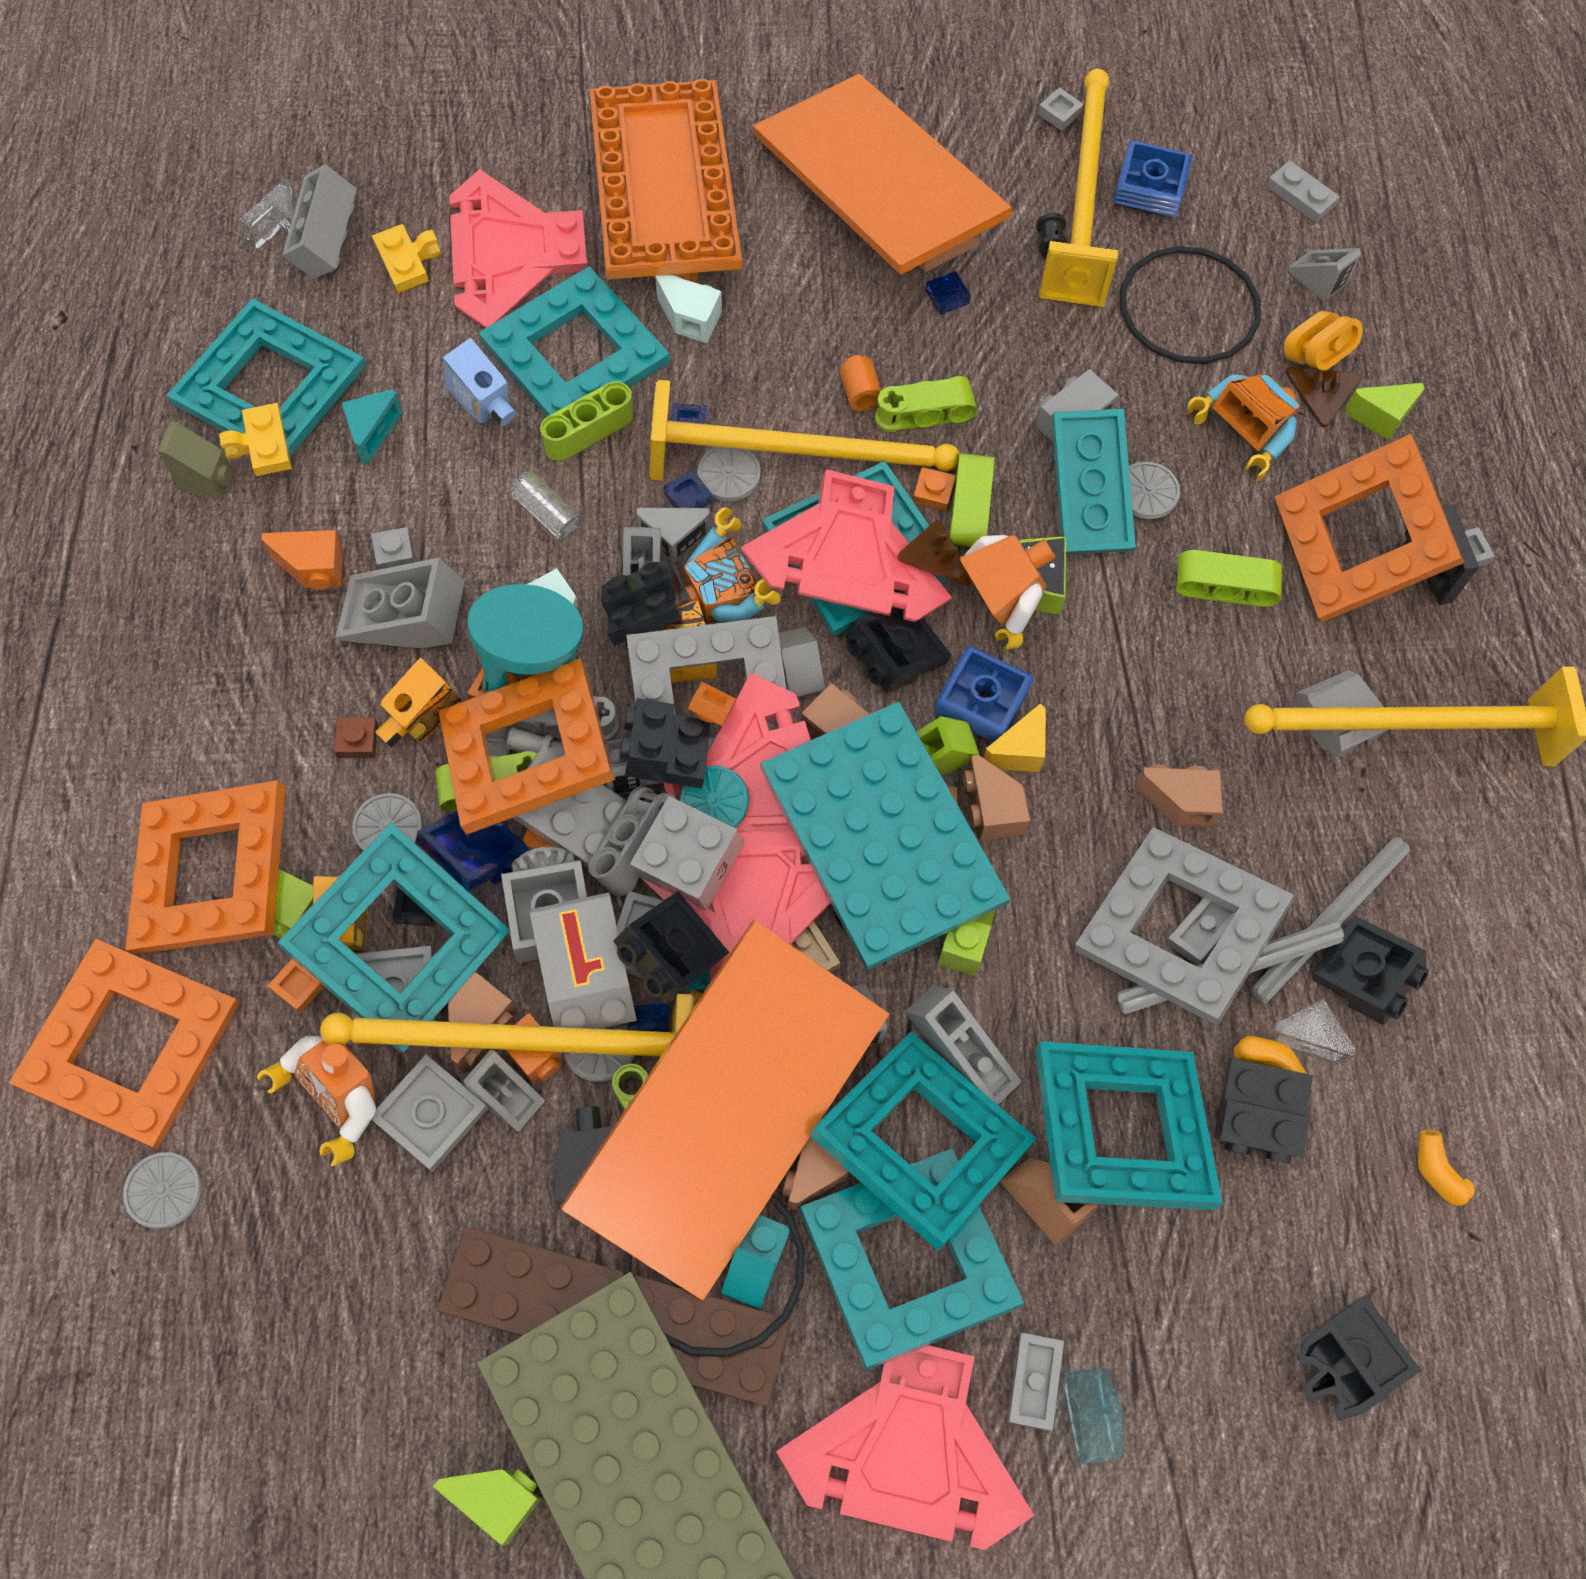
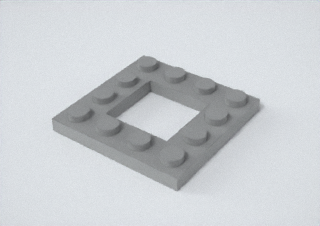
(659, 651)
(1202, 990)

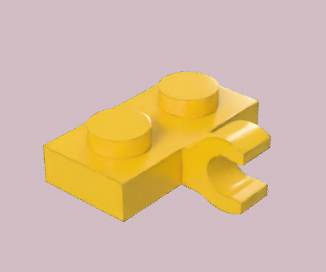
(403, 257)
(263, 440)

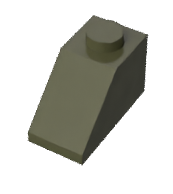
(194, 462)

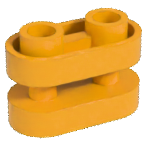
(1323, 340)

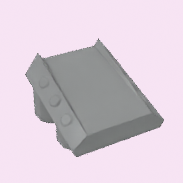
(1340, 691)

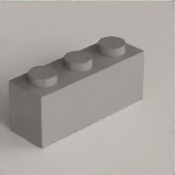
(319, 222)

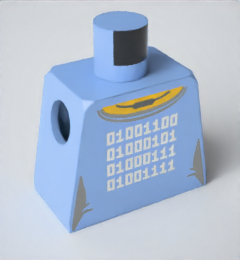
(477, 384)

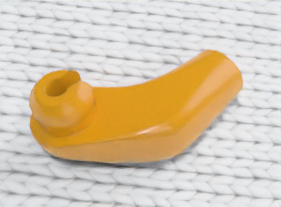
(1267, 1053)
(1438, 1171)

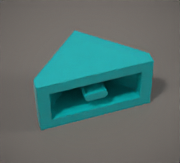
(371, 421)

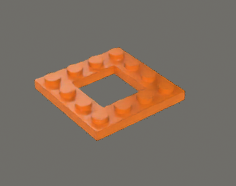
(1428, 554)
(584, 766)
(250, 913)
(145, 1115)

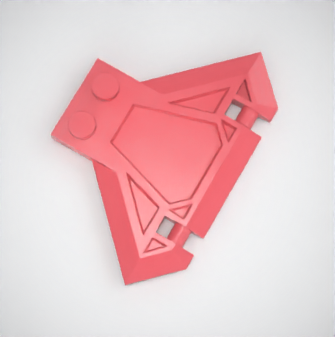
(507, 247)
(847, 552)
(747, 742)
(763, 886)
(911, 1455)

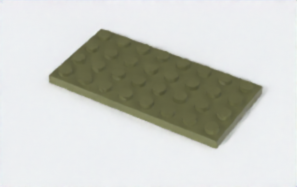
(628, 1447)

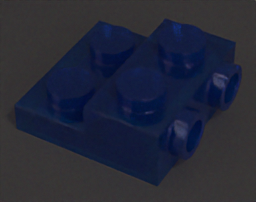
(474, 856)

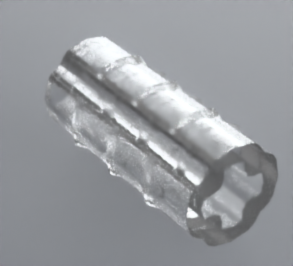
(545, 505)

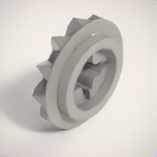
(542, 857)

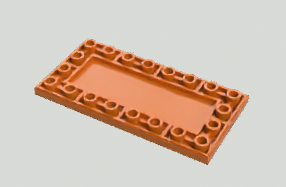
(882, 173)
(663, 180)
(725, 1111)

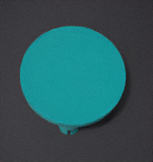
(523, 632)

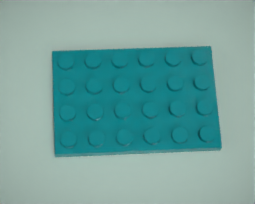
(884, 835)

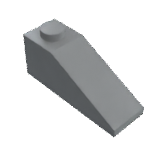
(962, 1042)

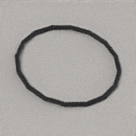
(1190, 359)
(726, 1352)

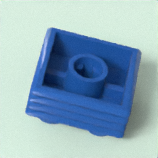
(1152, 178)
(979, 673)

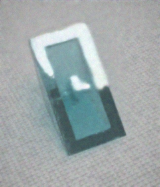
(1095, 1415)

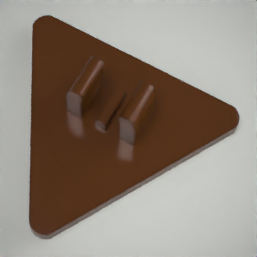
(1323, 390)
(935, 554)

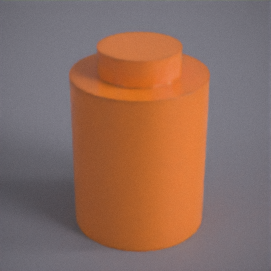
(860, 382)

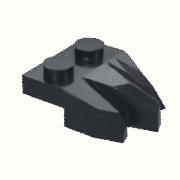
(1356, 1359)

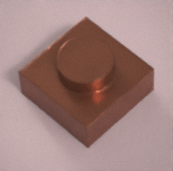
(356, 737)

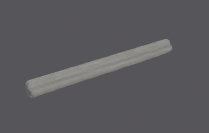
(1338, 911)
(1274, 953)

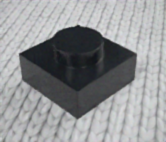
(409, 913)

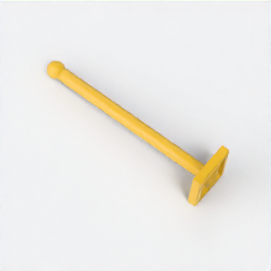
(1076, 269)
(943, 457)
(1553, 712)
(341, 1029)

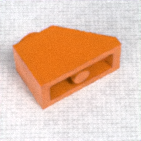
(308, 556)

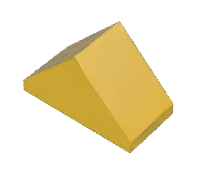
(1022, 745)

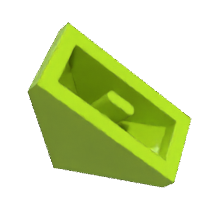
(1383, 407)

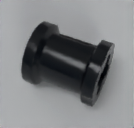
(1049, 232)

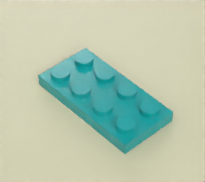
(1093, 481)

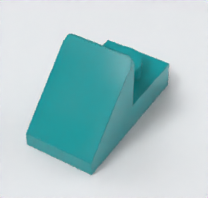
(755, 1262)

